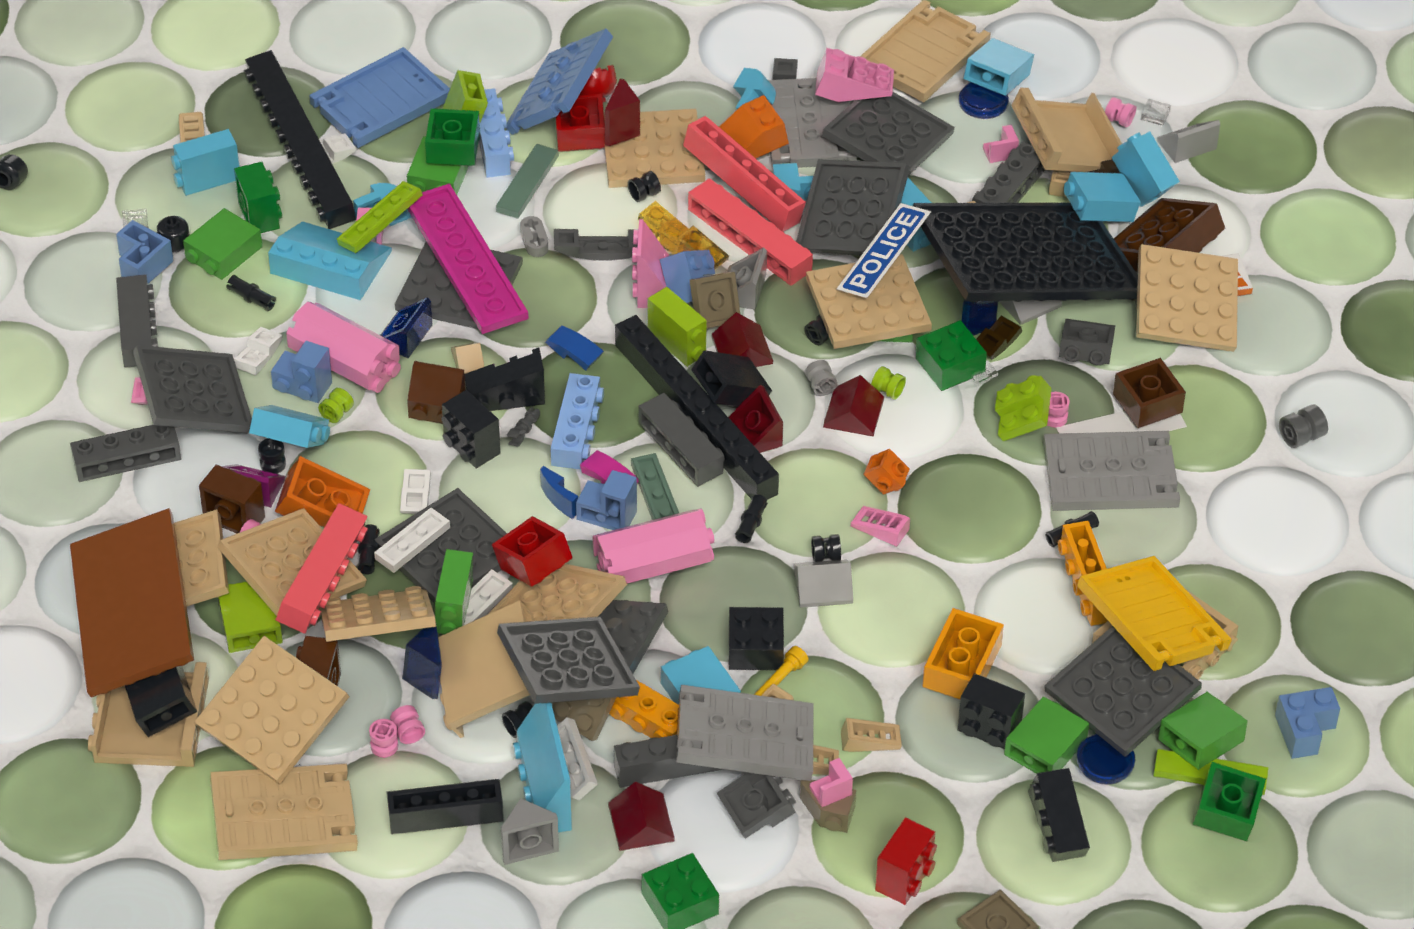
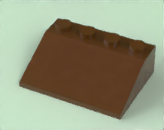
(1172, 225)

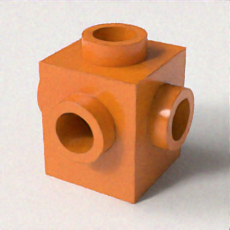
(886, 471)

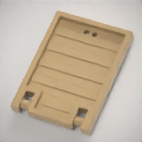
(926, 49)
(283, 817)

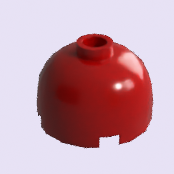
(601, 82)

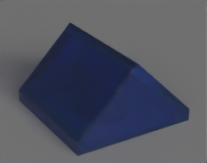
(979, 315)
(409, 326)
(423, 662)

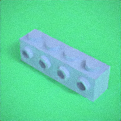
(494, 139)
(576, 421)

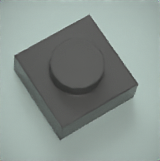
(785, 68)

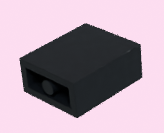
(728, 377)
(161, 700)

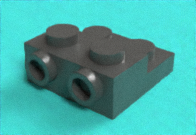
(1087, 341)
(756, 801)

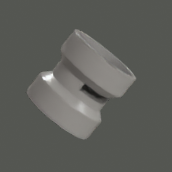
(821, 377)

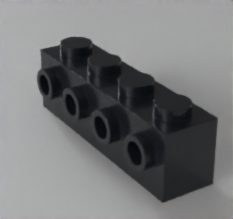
(445, 806)

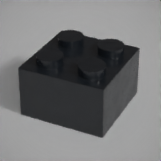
(471, 429)
(756, 638)
(990, 710)

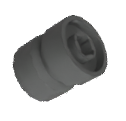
(1304, 426)

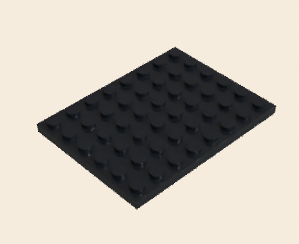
(1027, 252)

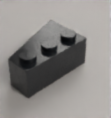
(510, 384)
(1059, 815)

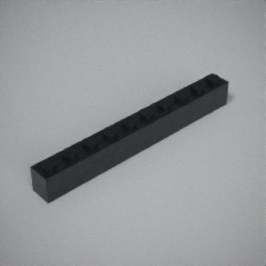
(299, 139)
(668, 376)

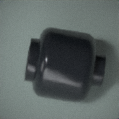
(12, 172)
(174, 229)

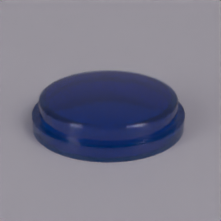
(982, 102)
(1103, 762)

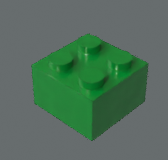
(452, 137)
(258, 196)
(950, 355)
(1229, 801)
(680, 893)

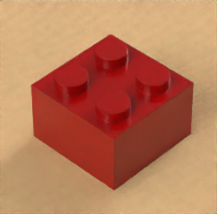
(582, 125)
(532, 551)
(906, 861)

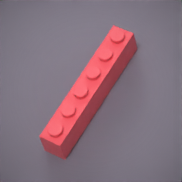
(744, 173)
(749, 230)
(322, 569)

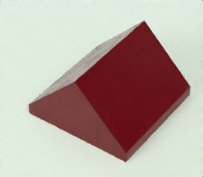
(622, 115)
(742, 338)
(854, 407)
(759, 421)
(640, 818)

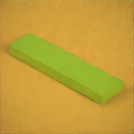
(379, 217)
(1174, 767)

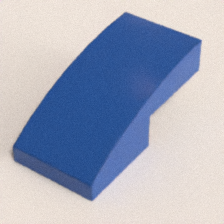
(576, 346)
(560, 497)

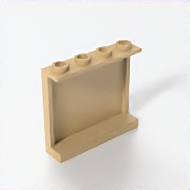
(1067, 134)
(478, 670)
(122, 741)

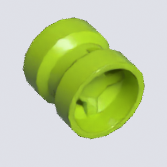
(888, 382)
(337, 403)

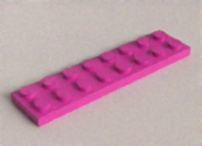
(467, 260)

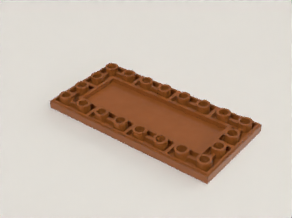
(131, 603)

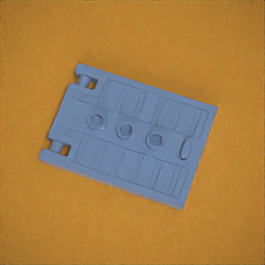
(559, 81)
(380, 97)

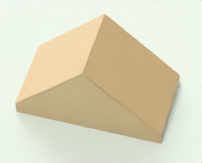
(468, 357)

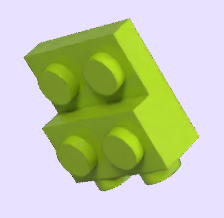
(1023, 407)

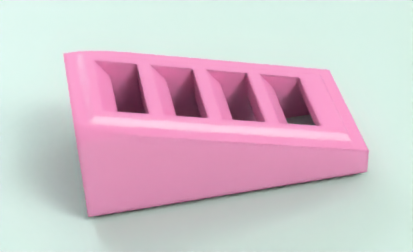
(893, 535)

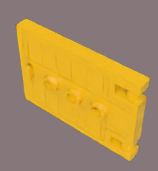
(1154, 612)

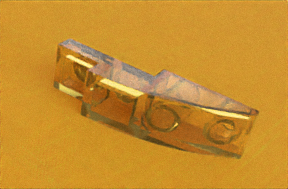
(676, 236)

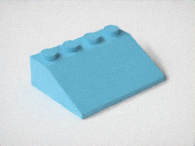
(315, 259)
(544, 764)

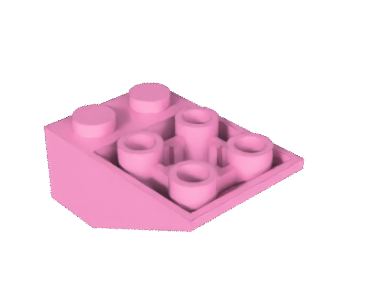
(852, 77)
(648, 267)

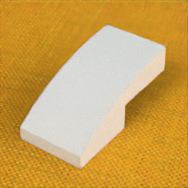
(338, 147)
(259, 350)
(415, 491)

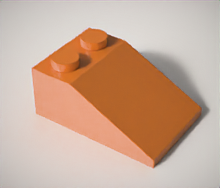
(756, 127)
(319, 491)

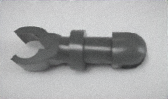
(523, 426)

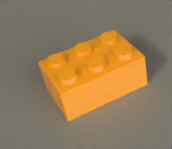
(963, 648)

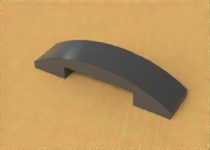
(594, 247)

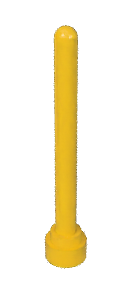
(794, 659)

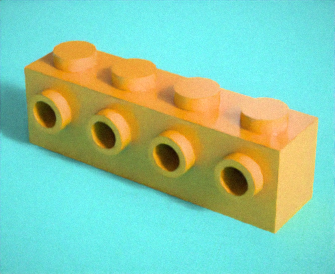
(1082, 558)
(647, 712)

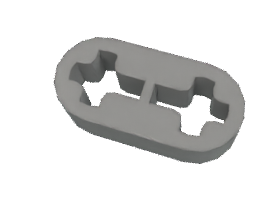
(530, 237)

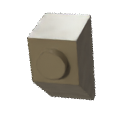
(832, 816)

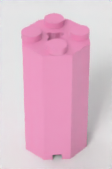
(352, 348)
(655, 546)

